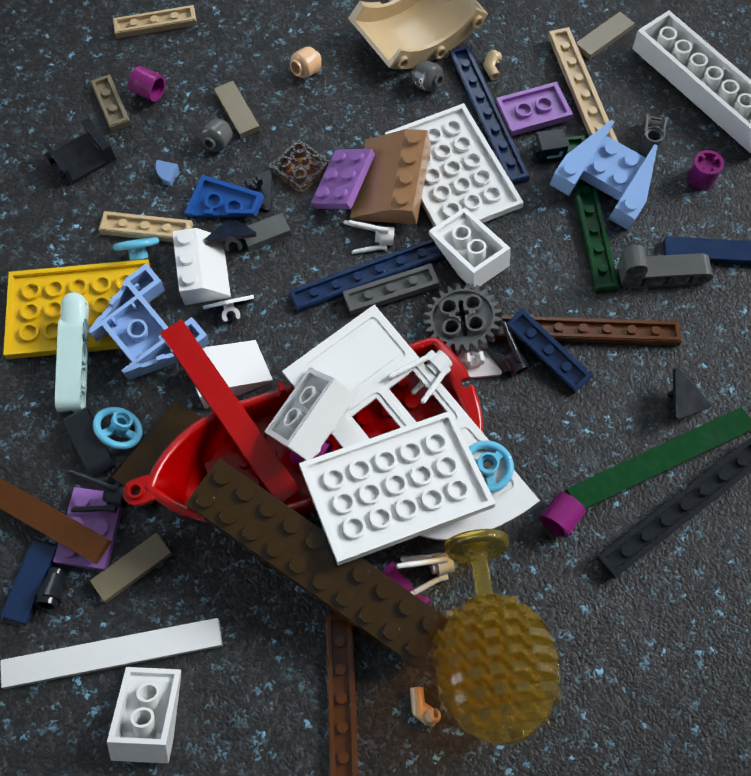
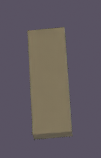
(604, 35)
(110, 103)
(236, 109)
(131, 567)

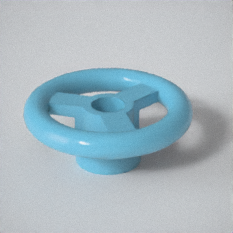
(136, 248)
(120, 425)
(494, 459)

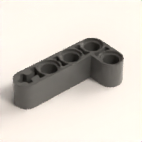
(645, 271)

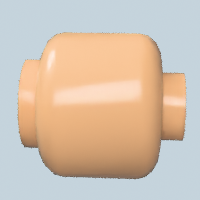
(305, 62)

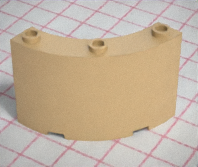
(416, 29)

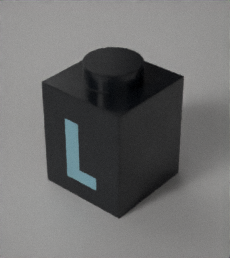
(550, 146)

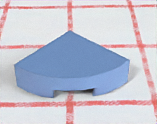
(166, 171)

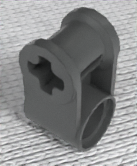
(652, 132)

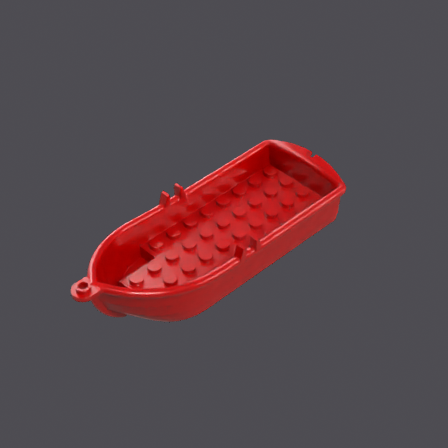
(205, 441)

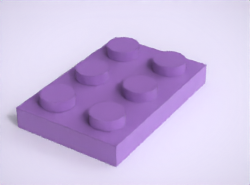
(534, 108)
(343, 179)
(102, 522)

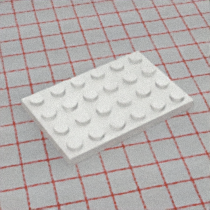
(462, 169)
(395, 487)

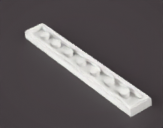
(110, 653)

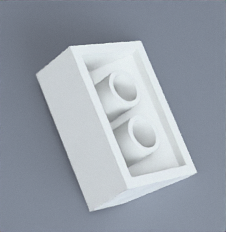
(200, 267)
(310, 413)

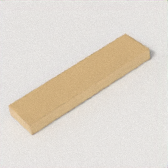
(154, 21)
(141, 226)

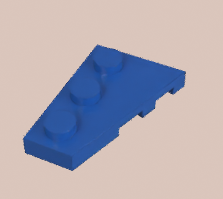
(223, 199)

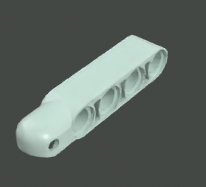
(72, 354)

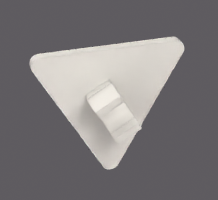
(229, 306)
(479, 364)

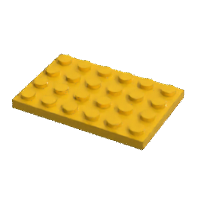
(36, 301)

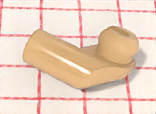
(490, 62)
(421, 710)

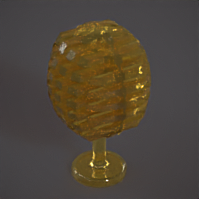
(496, 654)

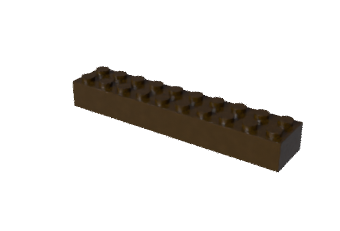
(305, 558)

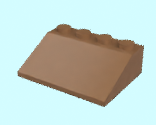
(394, 179)

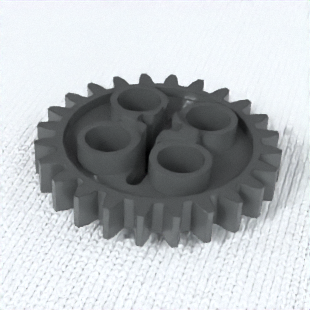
(486, 316)

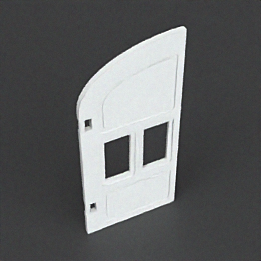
(361, 360)

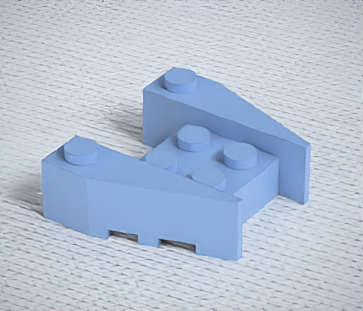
(610, 169)
(138, 327)

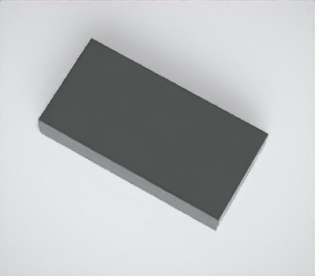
(268, 231)

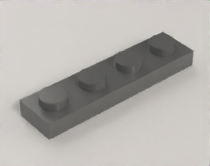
(391, 289)

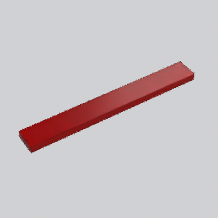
(229, 411)

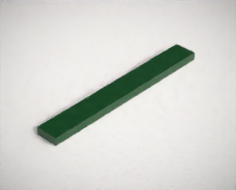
(594, 232)
(661, 458)

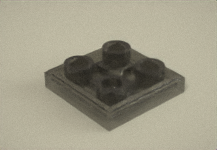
(299, 166)

